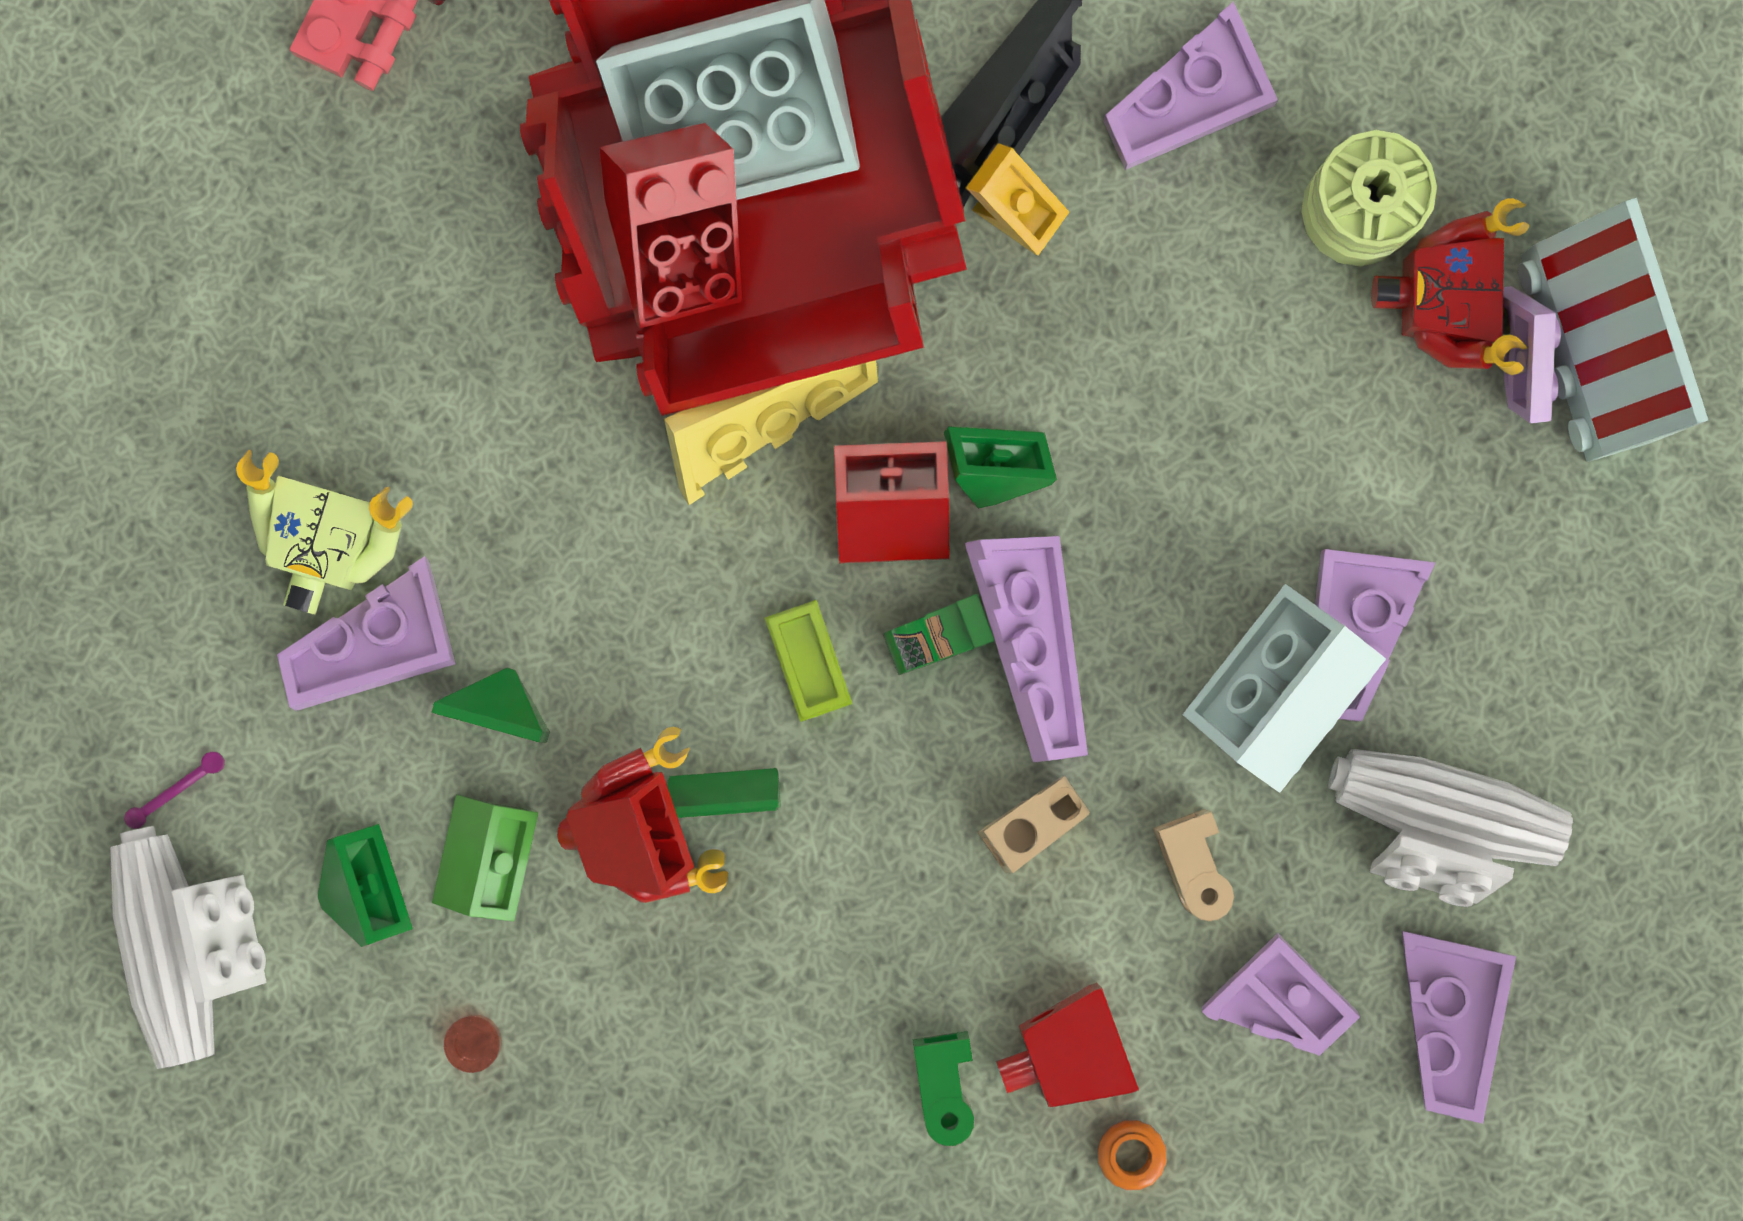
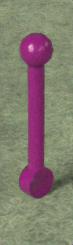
(211, 763)

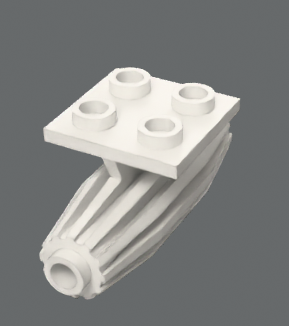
(1448, 823)
(179, 945)

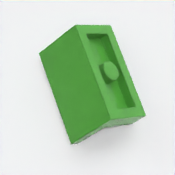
(484, 859)

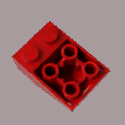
(674, 222)

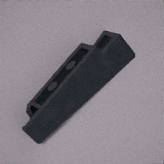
(1013, 89)

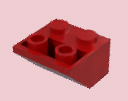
(892, 502)

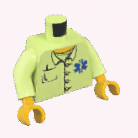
(318, 531)

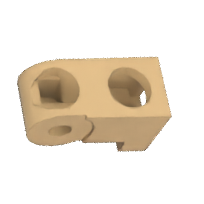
(1034, 824)
(1192, 866)

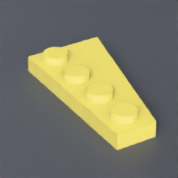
(725, 432)

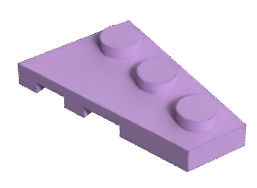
(1373, 601)

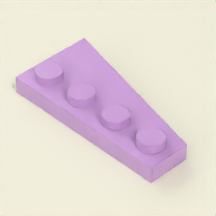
(1032, 628)

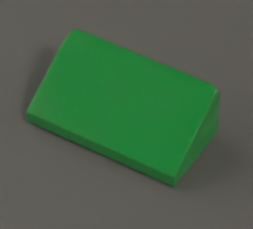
(725, 792)

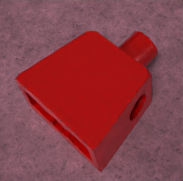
(1071, 1052)

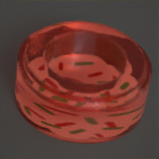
(472, 1043)

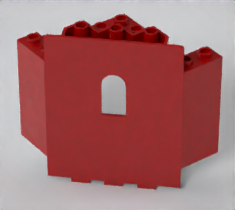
(819, 261)

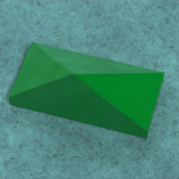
(999, 463)
(497, 704)
(362, 887)

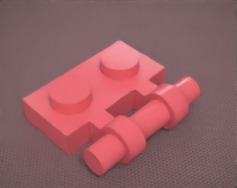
(335, 30)

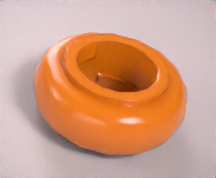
(1149, 1171)

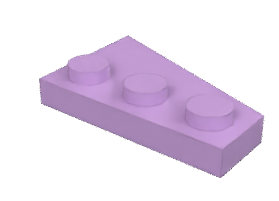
(1196, 93)
(376, 643)
(1457, 1020)

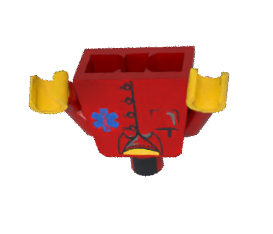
(1456, 292)
(632, 832)

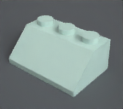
(1283, 687)

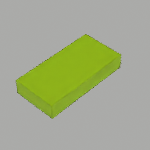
(808, 660)

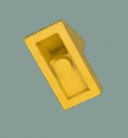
(1016, 200)

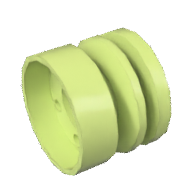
(1338, 204)

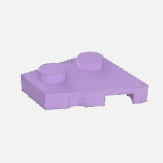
(1536, 386)
(1283, 999)

